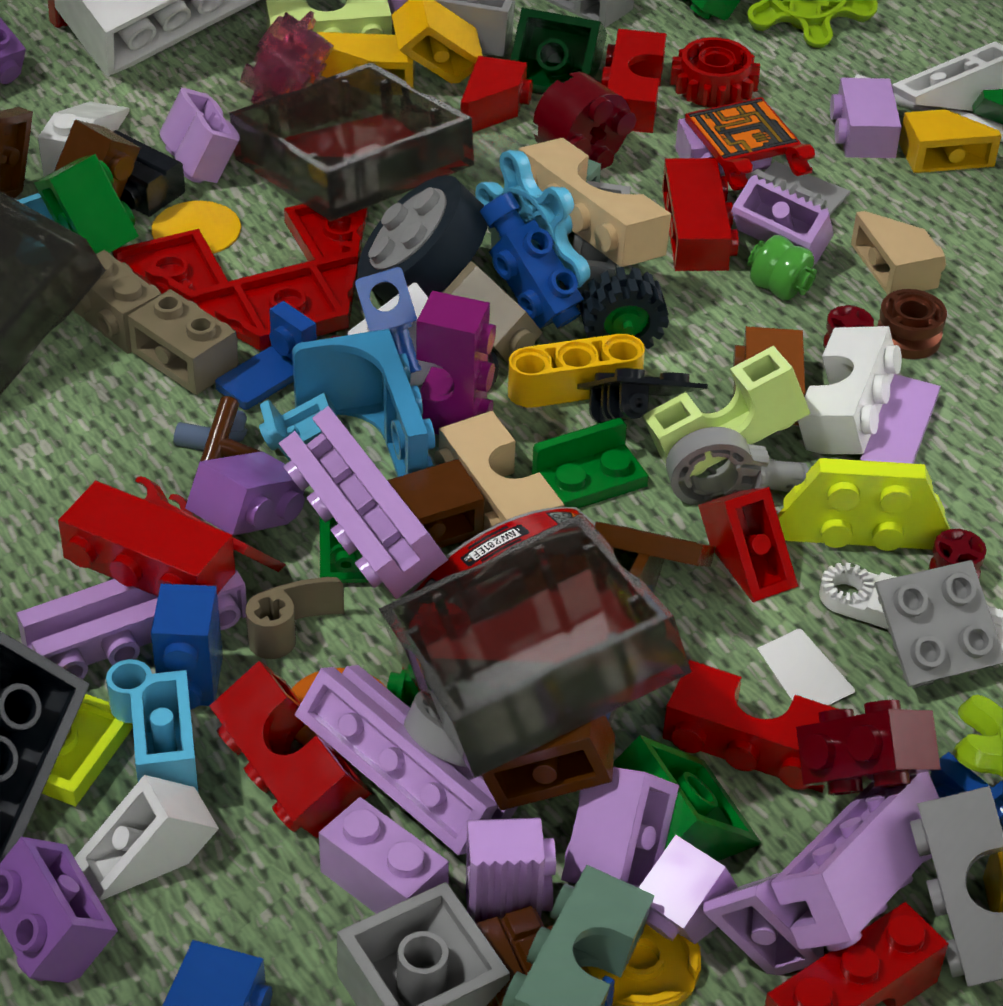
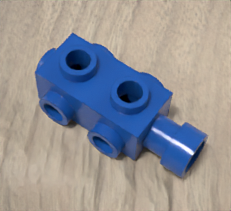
(530, 270)

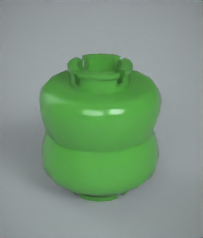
(782, 267)

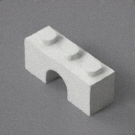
(859, 375)

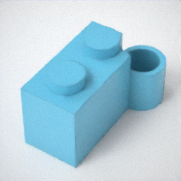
(160, 719)

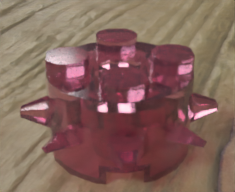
(287, 58)

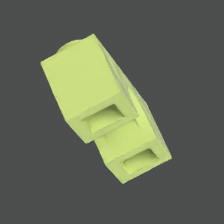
(354, 17)
(763, 403)

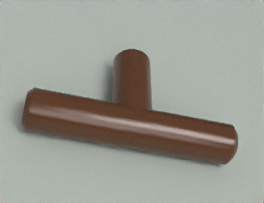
(218, 441)

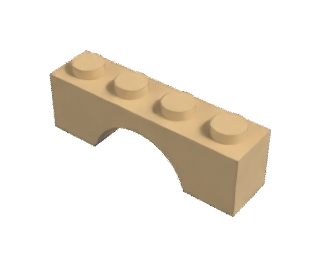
(616, 224)

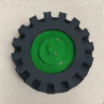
(625, 306)

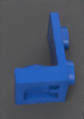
(272, 367)

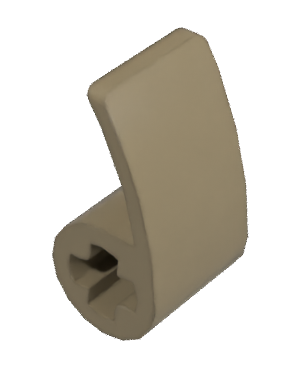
(274, 612)

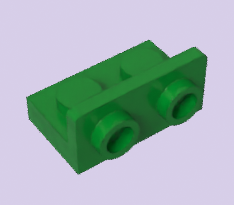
(589, 464)

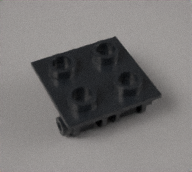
(628, 391)

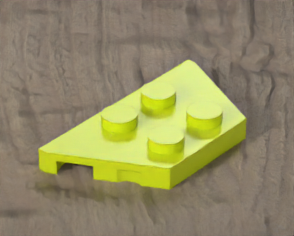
(864, 506)

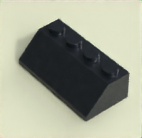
(35, 718)

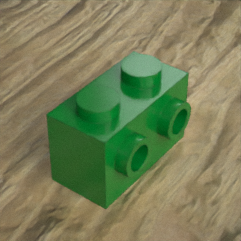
(86, 203)

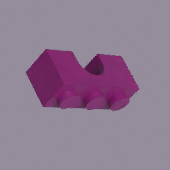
(458, 338)

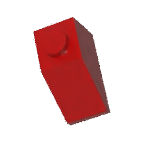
(496, 91)
(750, 541)

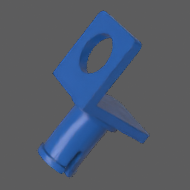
(397, 319)

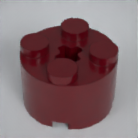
(585, 116)

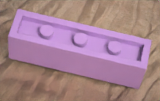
(364, 504)
(107, 623)
(369, 731)
(855, 865)

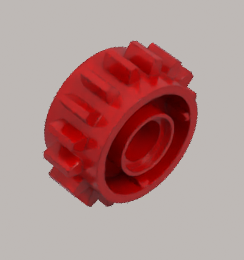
(715, 72)

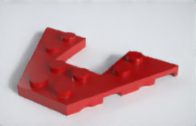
(316, 288)

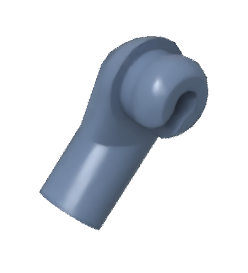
(195, 436)

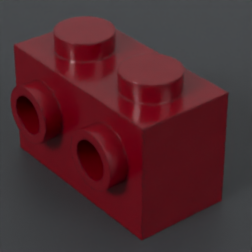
(872, 746)

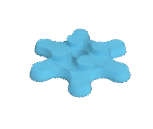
(547, 207)

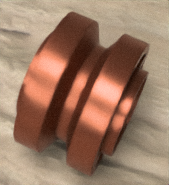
(914, 321)

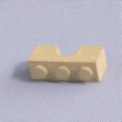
(489, 456)

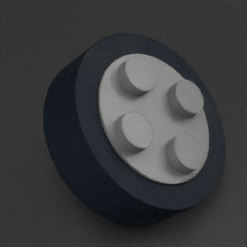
(427, 235)

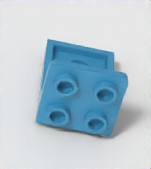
(372, 383)

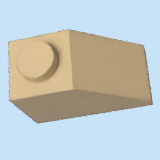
(897, 253)

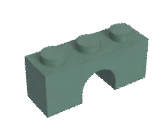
(593, 927)

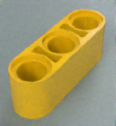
(551, 371)

